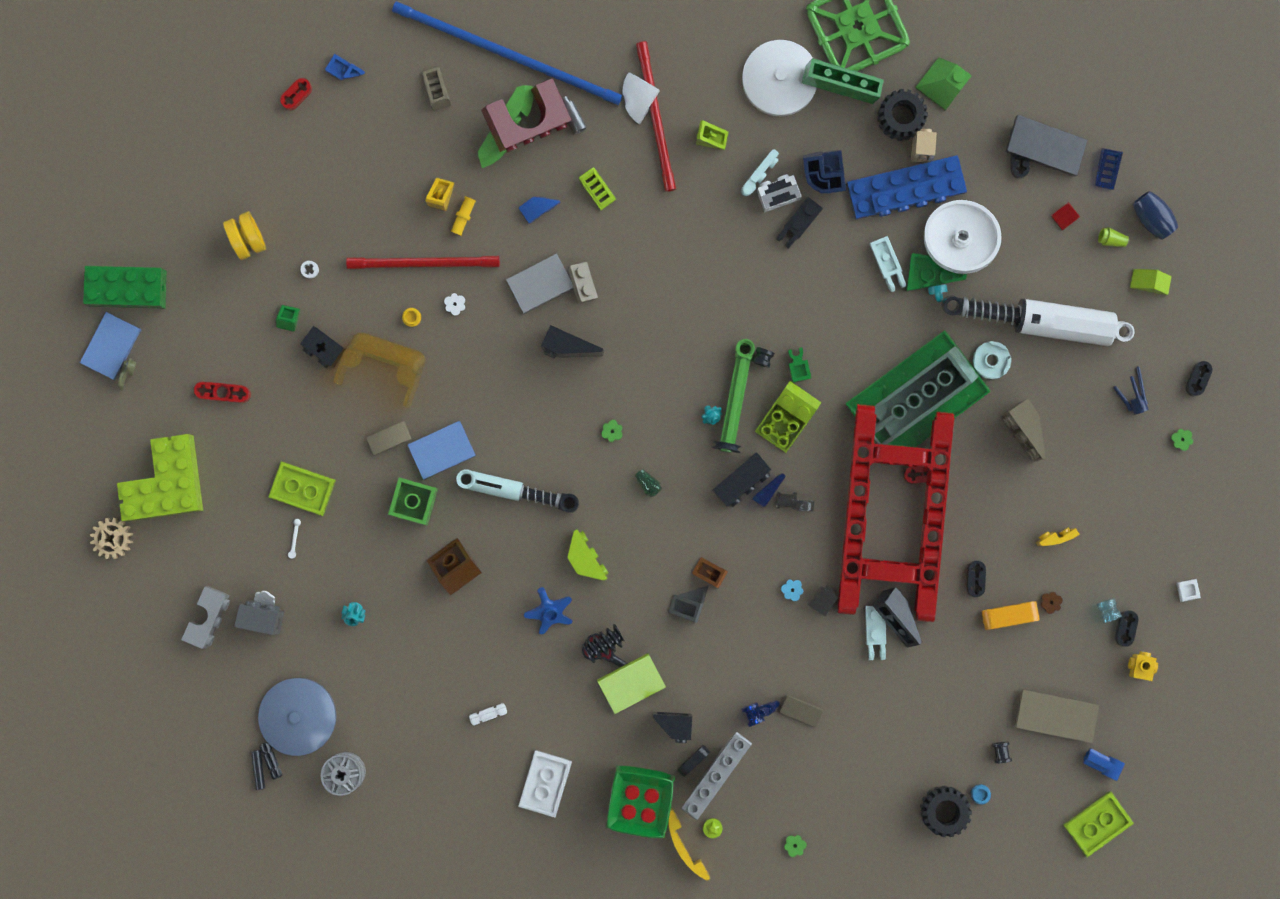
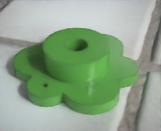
(612, 425)
(1186, 435)
(793, 851)

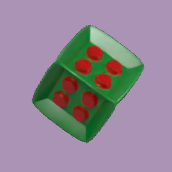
(640, 802)

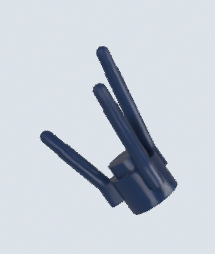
(1138, 404)

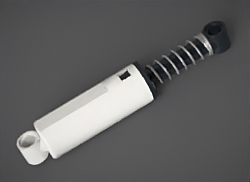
(1047, 319)

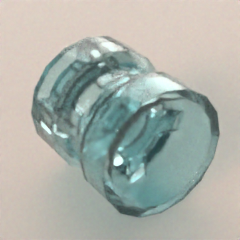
(1111, 614)

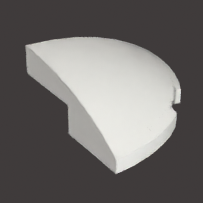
(638, 96)

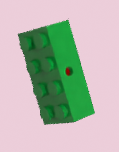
(125, 287)

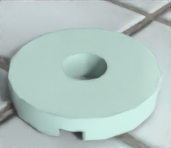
(980, 360)

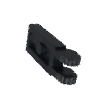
(800, 221)

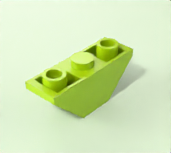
(584, 559)

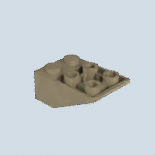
(1027, 428)

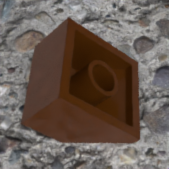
(453, 566)

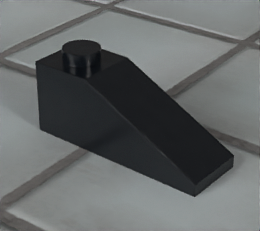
(898, 615)

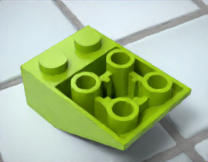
(788, 416)

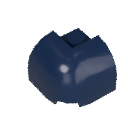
(825, 171)

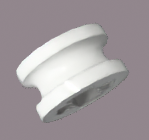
(315, 268)

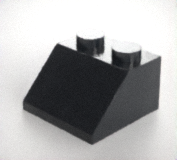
(676, 725)

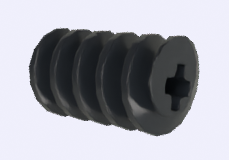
(603, 643)

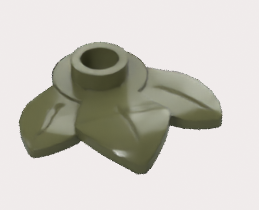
(128, 369)

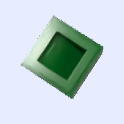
(287, 318)

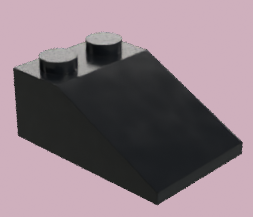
(566, 345)

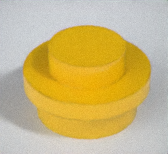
(411, 317)

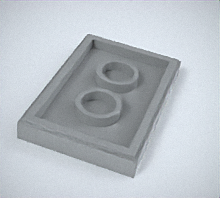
(540, 283)

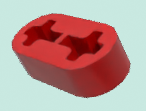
(292, 90)
(919, 479)

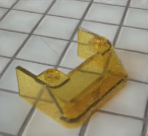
(408, 360)

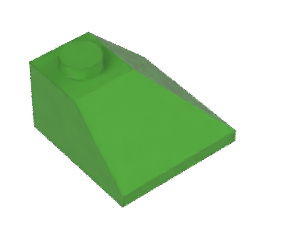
(943, 82)

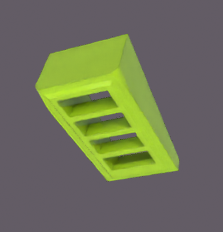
(587, 175)

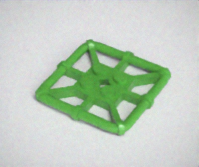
(855, 38)

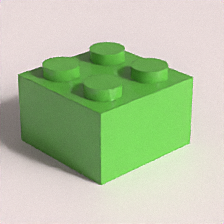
(413, 501)

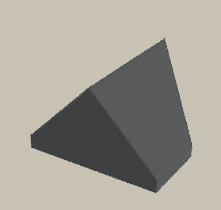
(689, 604)

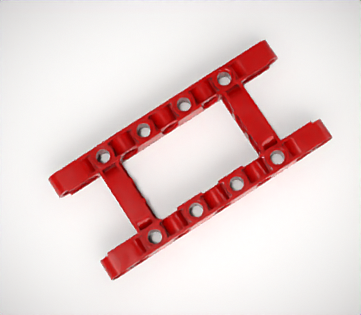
(933, 513)

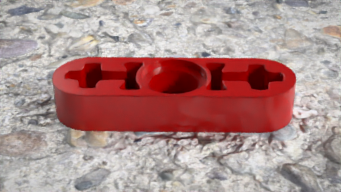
(207, 396)

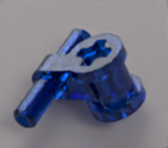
(756, 713)

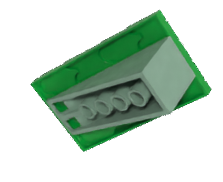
(913, 391)

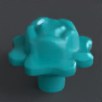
(711, 415)

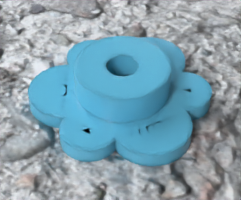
(796, 585)

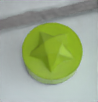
(712, 828)

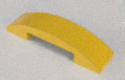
(697, 867)

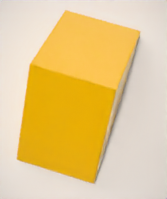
(440, 194)

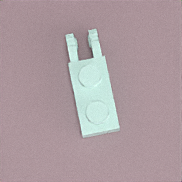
(759, 174)
(887, 262)
(875, 632)

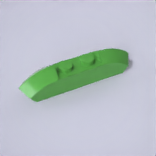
(518, 105)

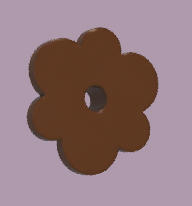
(1056, 602)

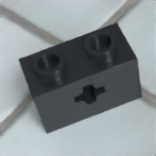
(314, 340)

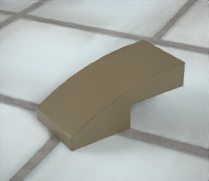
(389, 438)

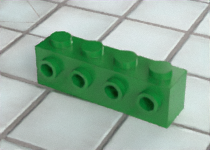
(842, 81)

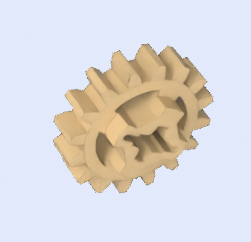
(106, 532)

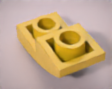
(1052, 538)

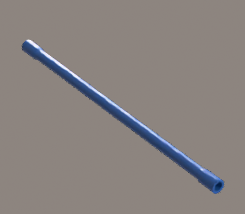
(409, 12)

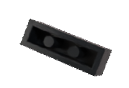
(742, 480)

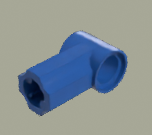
(1106, 765)

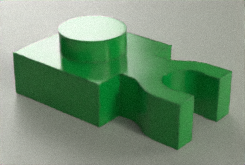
(799, 368)

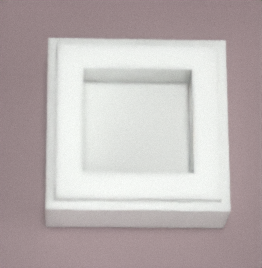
(1188, 590)

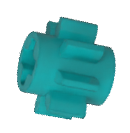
(353, 614)

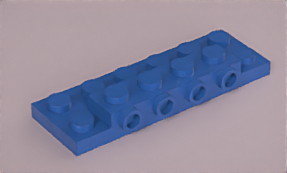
(907, 188)

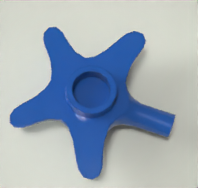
(549, 611)

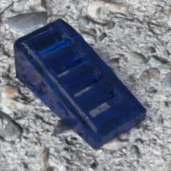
(1101, 166)
(764, 496)

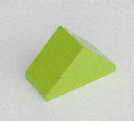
(711, 136)
(1151, 281)

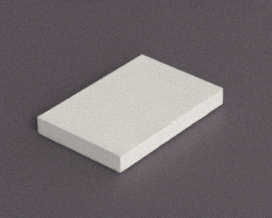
(545, 783)

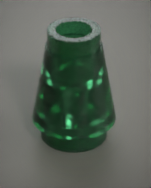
(648, 483)

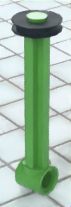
(735, 399)

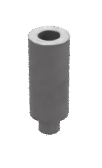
(576, 123)

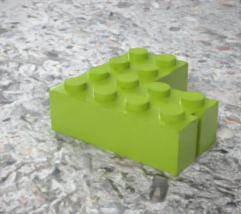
(175, 483)

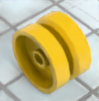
(243, 236)

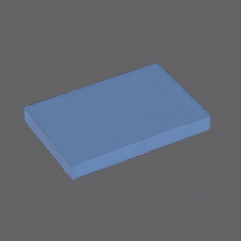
(110, 346)
(441, 450)

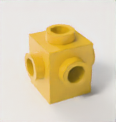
(1147, 671)

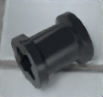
(1001, 752)

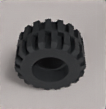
(906, 99)
(960, 819)

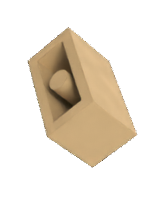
(923, 146)

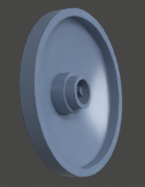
(297, 716)

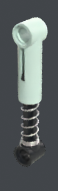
(515, 490)

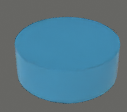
(980, 794)

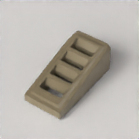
(437, 100)

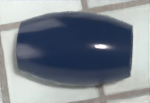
(1155, 215)

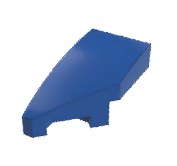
(342, 69)
(536, 207)

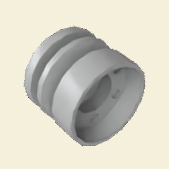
(347, 763)

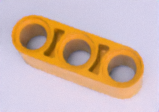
(1010, 615)

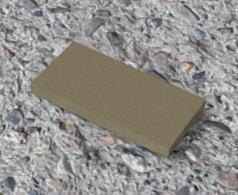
(1057, 716)

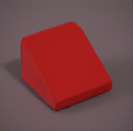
(1065, 216)

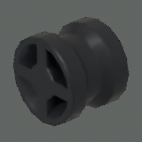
(763, 357)

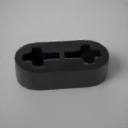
(1203, 380)
(981, 579)
(1131, 629)
(693, 761)

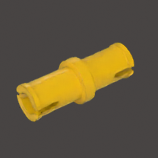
(463, 215)

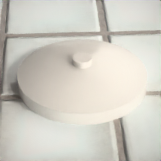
(775, 77)
(962, 236)

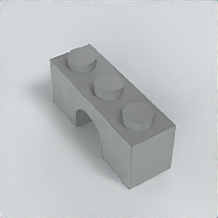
(214, 602)

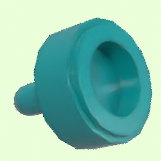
(938, 290)

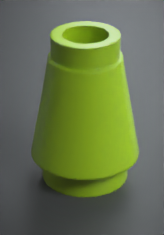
(1110, 237)

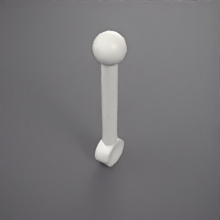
(292, 554)

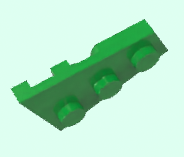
(926, 273)

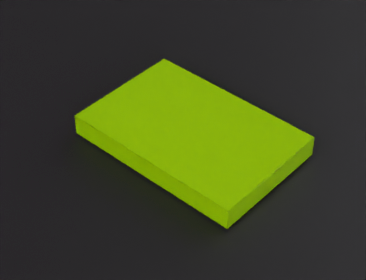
(302, 488)
(631, 683)
(1098, 824)

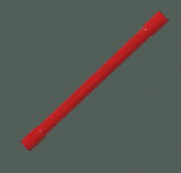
(667, 174)
(362, 263)

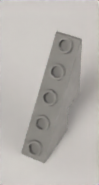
(716, 775)

